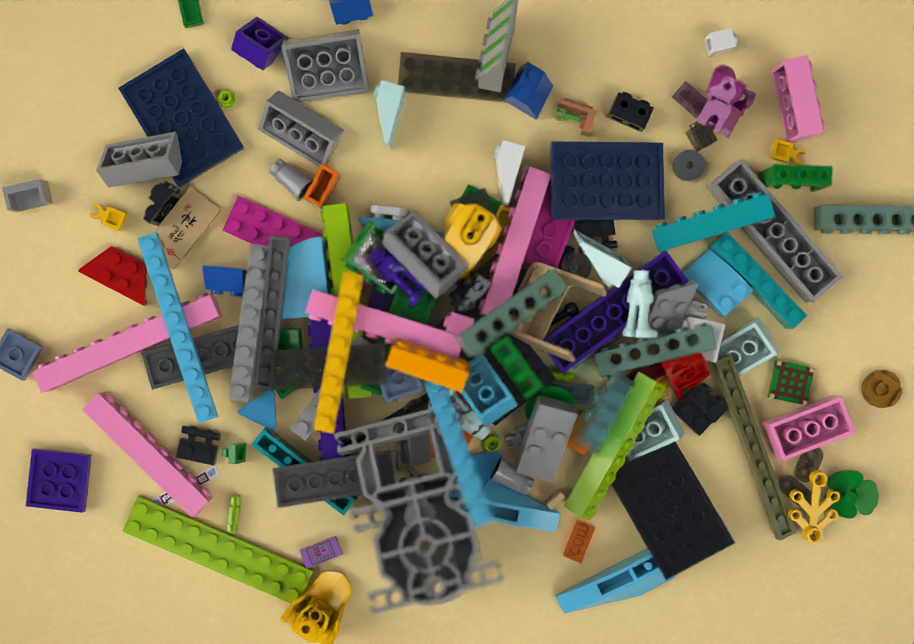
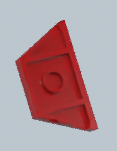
(119, 272)
(686, 372)

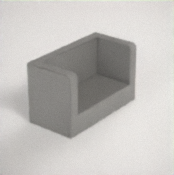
(27, 195)

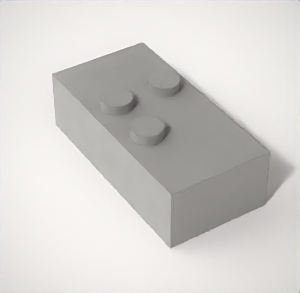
(545, 438)

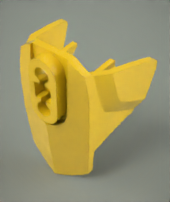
(464, 220)
(328, 598)

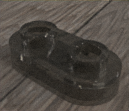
(810, 464)
(794, 484)

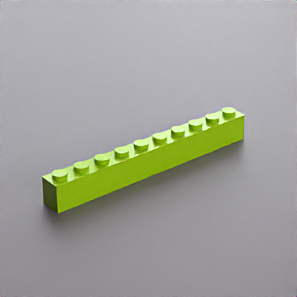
(340, 239)

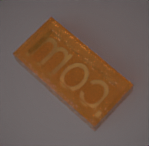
(578, 541)

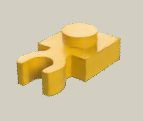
(784, 151)
(111, 217)

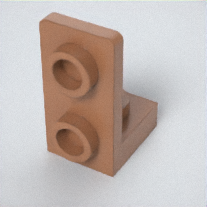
(586, 110)

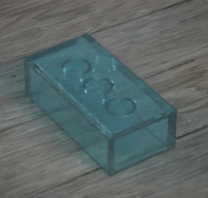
(603, 413)

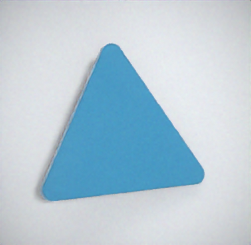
(262, 410)
(486, 465)

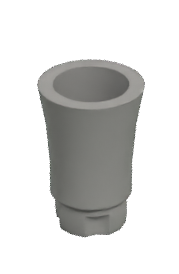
(291, 179)
(506, 475)

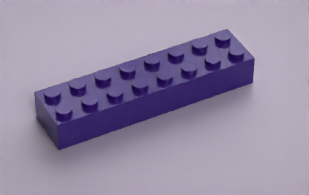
(609, 314)

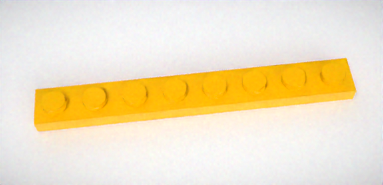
(338, 352)

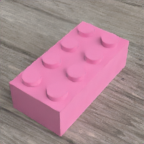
(798, 99)
(808, 427)

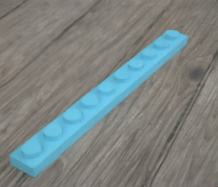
(177, 327)
(459, 454)

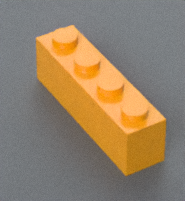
(428, 364)

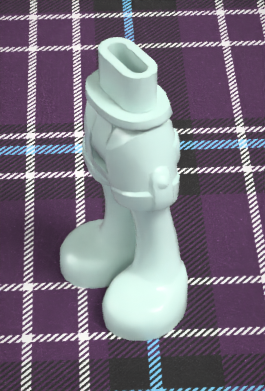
(639, 295)
(471, 422)

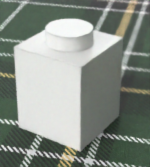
(720, 42)

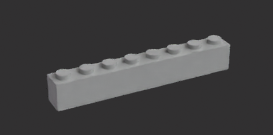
(249, 326)

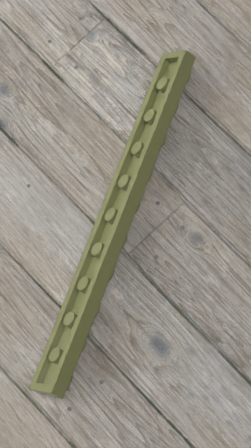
(753, 447)

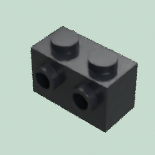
(630, 111)

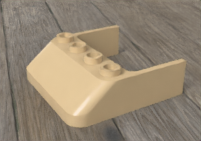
(536, 328)

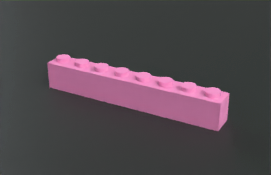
(516, 239)
(385, 325)
(148, 453)

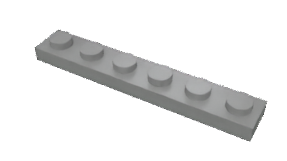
(305, 423)

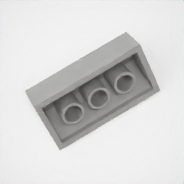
(300, 128)
(140, 160)
(424, 254)

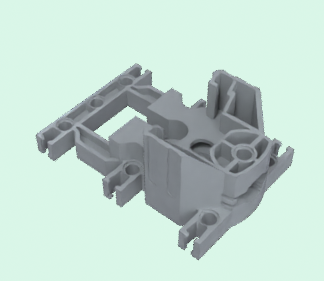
(417, 513)

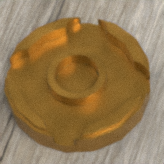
(881, 389)

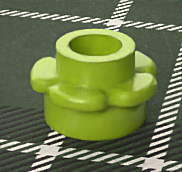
(231, 98)
(492, 438)

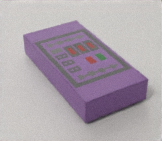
(321, 552)

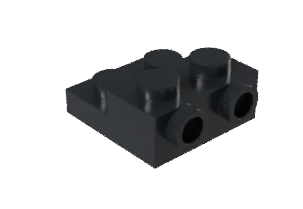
(164, 198)
(469, 293)
(699, 408)

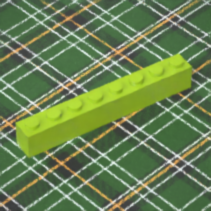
(603, 467)

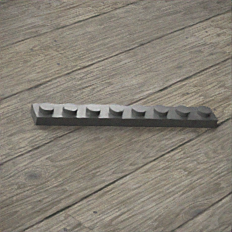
(272, 307)

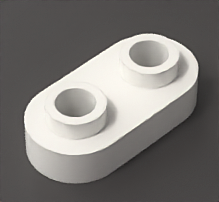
(382, 211)

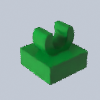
(236, 453)

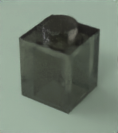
(701, 136)

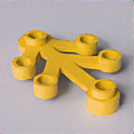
(814, 509)

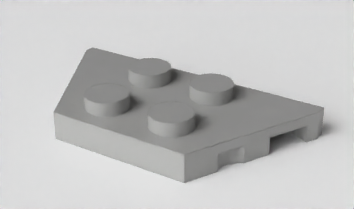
(670, 308)

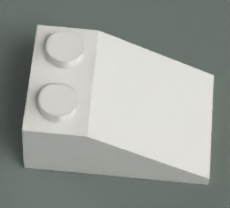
(507, 166)

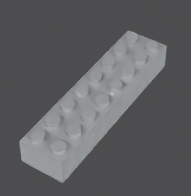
(778, 237)

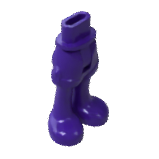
(391, 269)

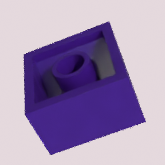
(258, 43)

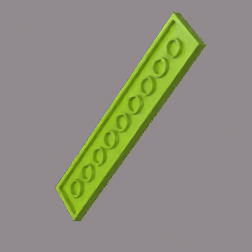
(217, 550)

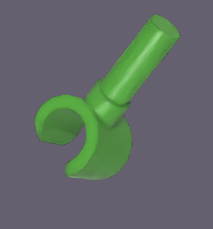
(566, 116)

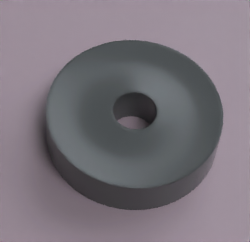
(694, 159)

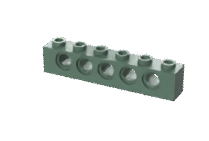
(825, 215)
(468, 338)
(605, 357)

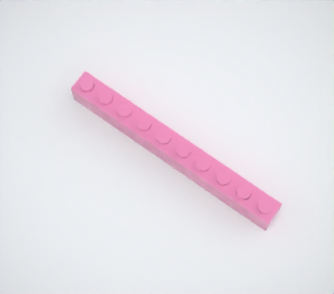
(121, 345)

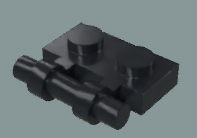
(597, 229)
(198, 451)

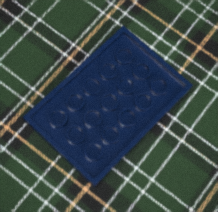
(179, 101)
(607, 180)

